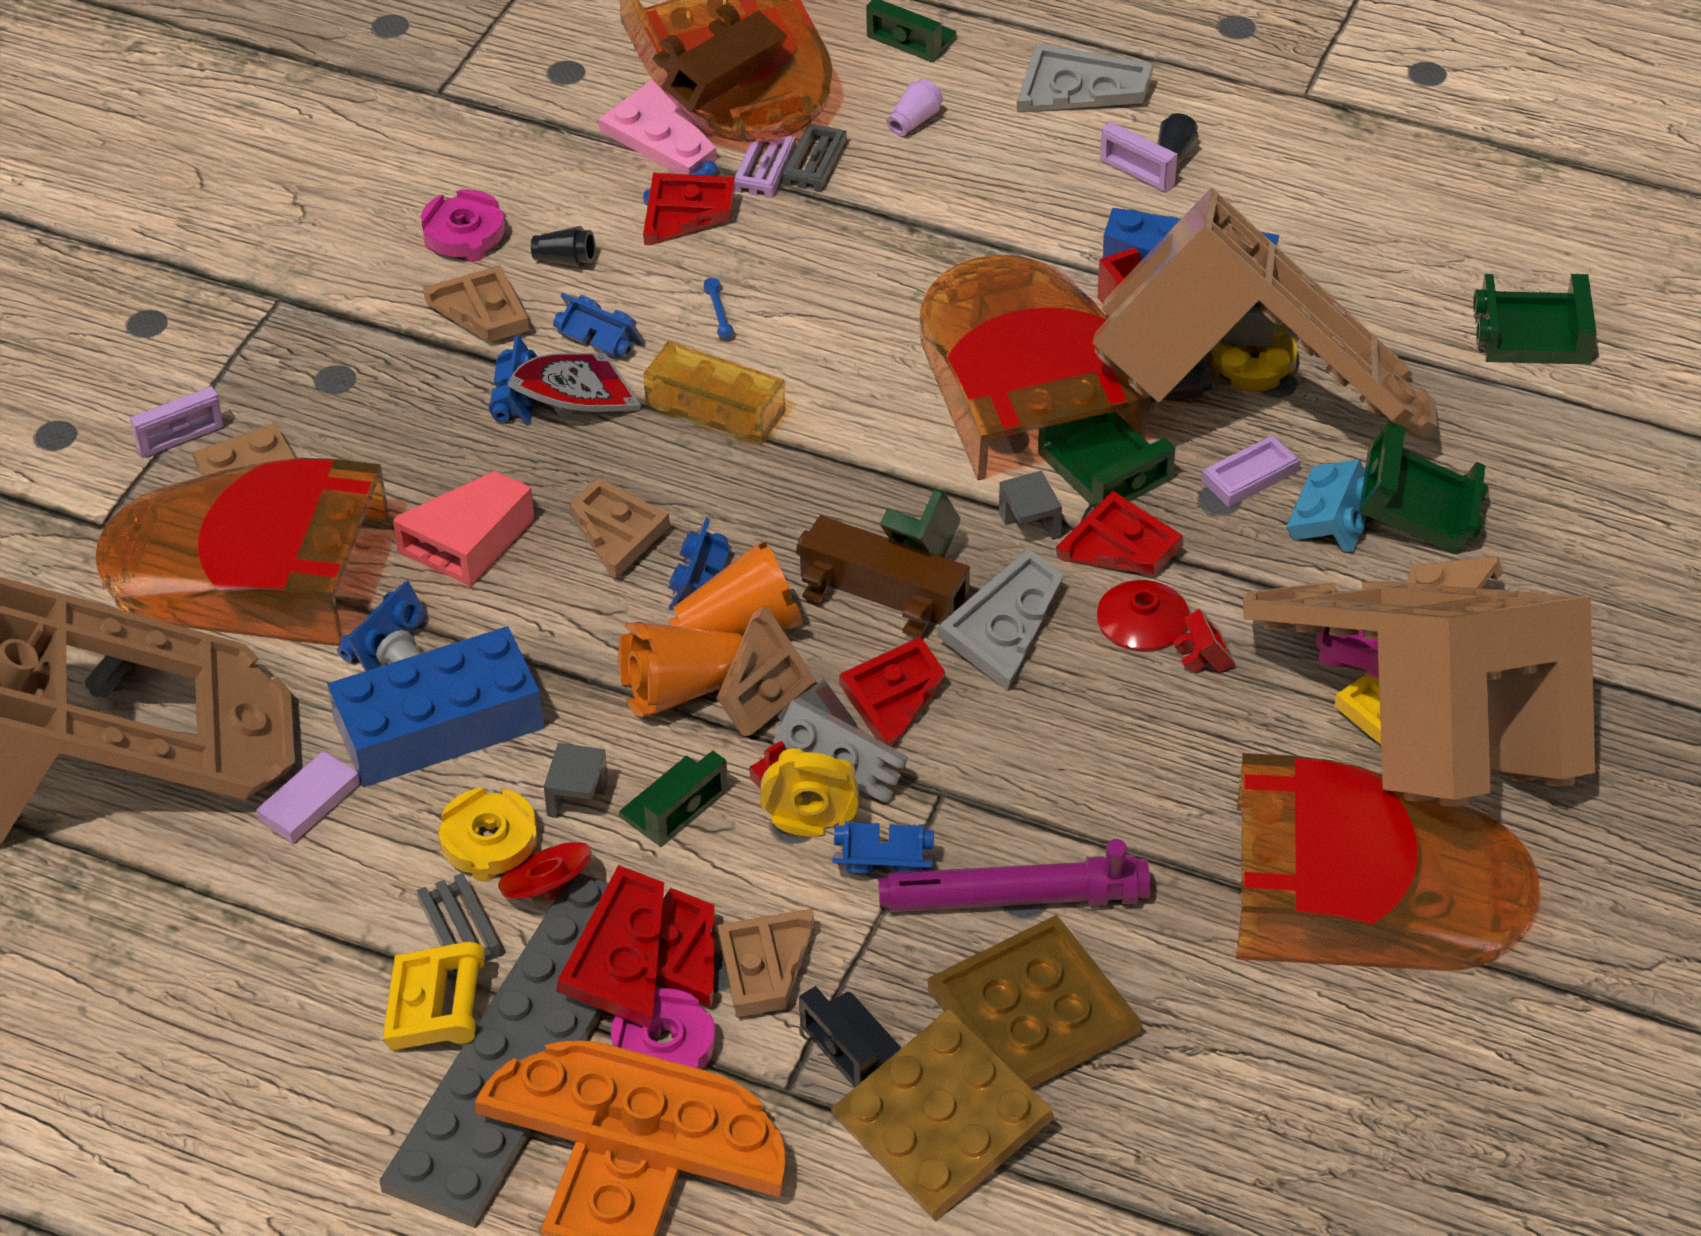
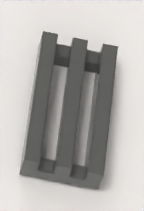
(828, 163)
(446, 894)

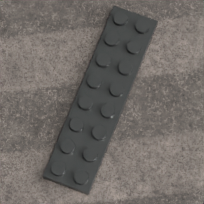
(461, 1158)

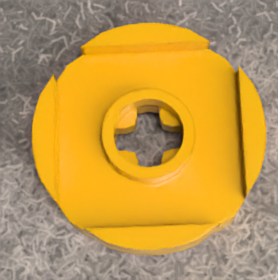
(1260, 372)
(813, 772)
(493, 854)

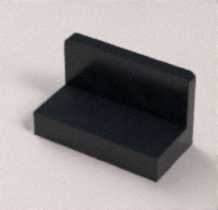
(846, 1033)

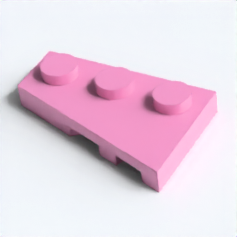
(658, 130)

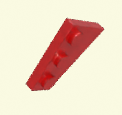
(619, 949)

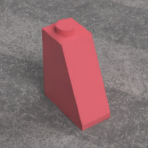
(466, 526)

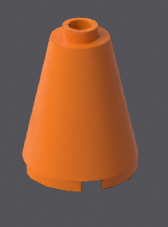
(736, 592)
(672, 664)

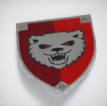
(574, 383)

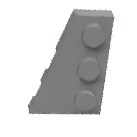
(1081, 79)
(1004, 617)

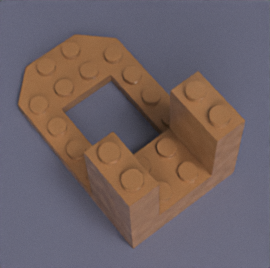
(1207, 279)
(1462, 679)
(240, 712)

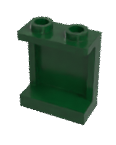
(1536, 324)
(1106, 456)
(1421, 494)

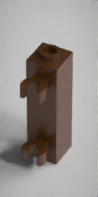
(722, 61)
(881, 571)

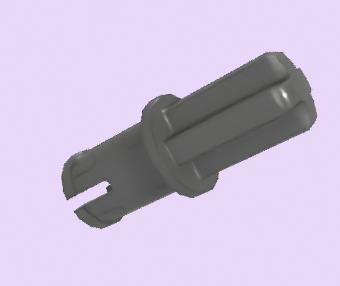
(108, 675)

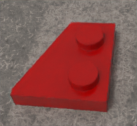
(686, 204)
(1121, 539)
(893, 688)
(687, 946)

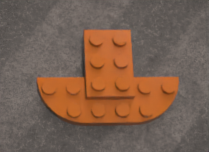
(633, 1132)

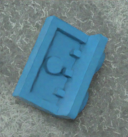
(1330, 504)

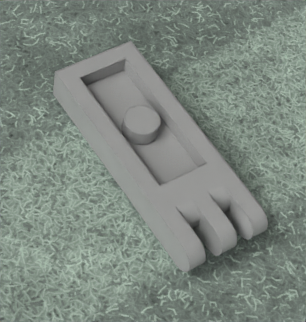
(820, 732)

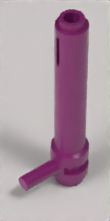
(1093, 881)

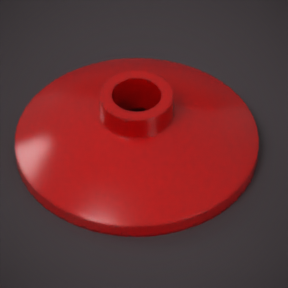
(1142, 615)
(546, 872)

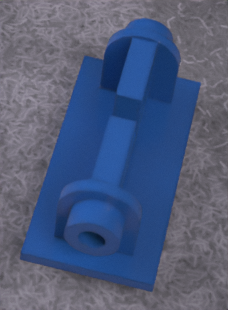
(612, 331)
(504, 400)
(702, 553)
(397, 612)
(864, 850)

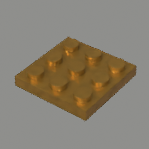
(1037, 1002)
(942, 1114)

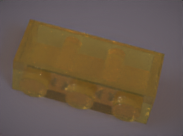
(714, 392)

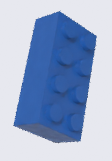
(436, 706)

